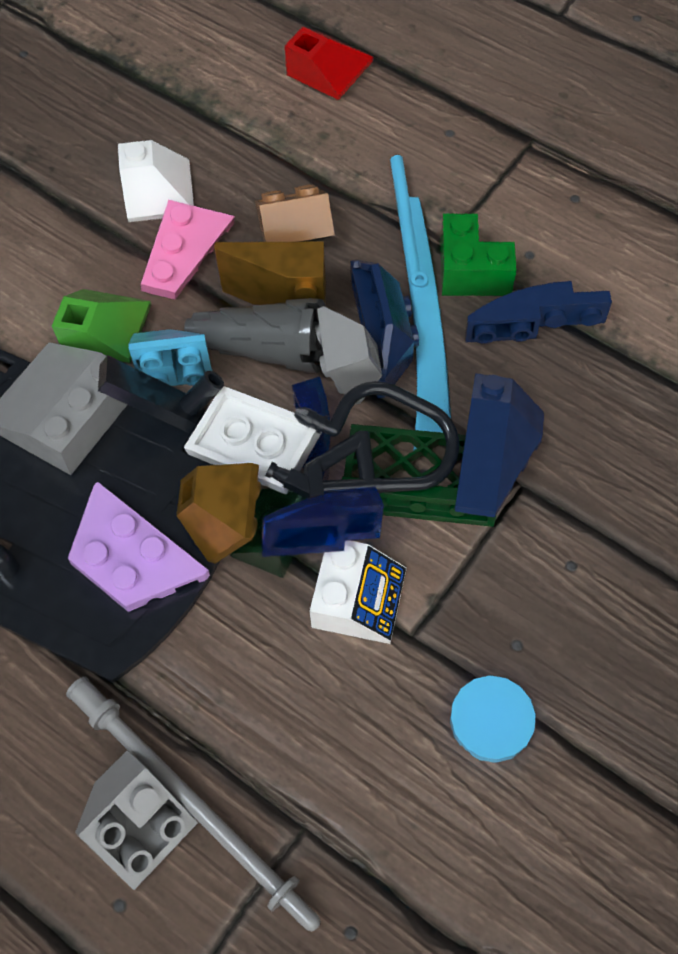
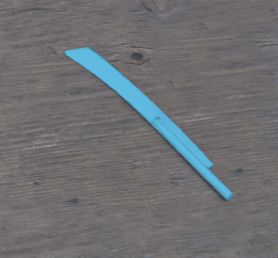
(430, 354)

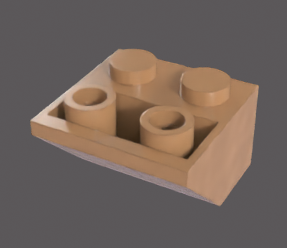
(296, 215)

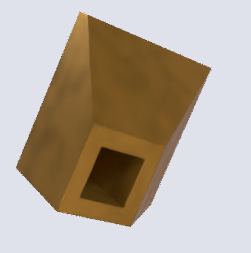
(219, 507)

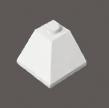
(151, 178)

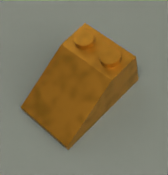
(272, 270)

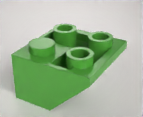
(100, 322)

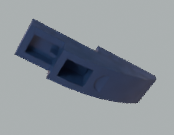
(524, 311)

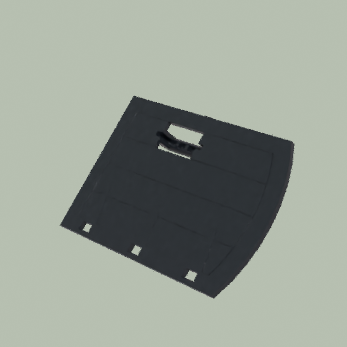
(40, 516)

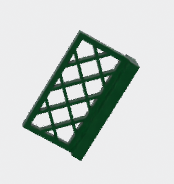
(428, 504)

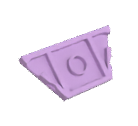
(129, 554)

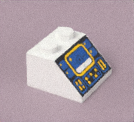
(358, 593)

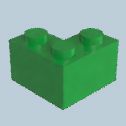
(472, 265)

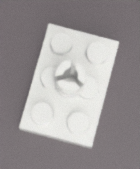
(251, 431)

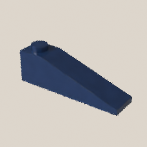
(499, 440)

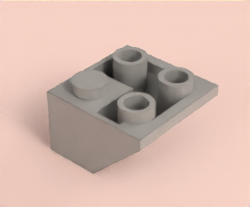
(348, 351)
(132, 820)

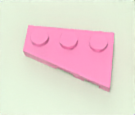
(180, 247)

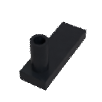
(157, 397)

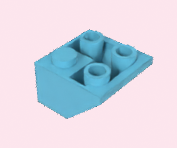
(171, 355)

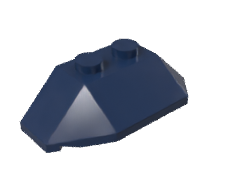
(385, 317)

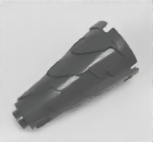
(265, 333)

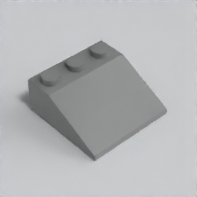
(58, 406)

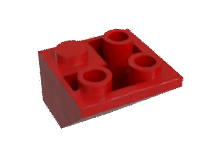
(324, 62)

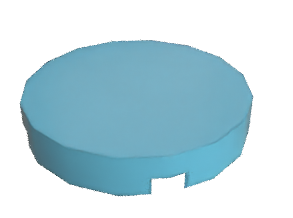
(492, 718)

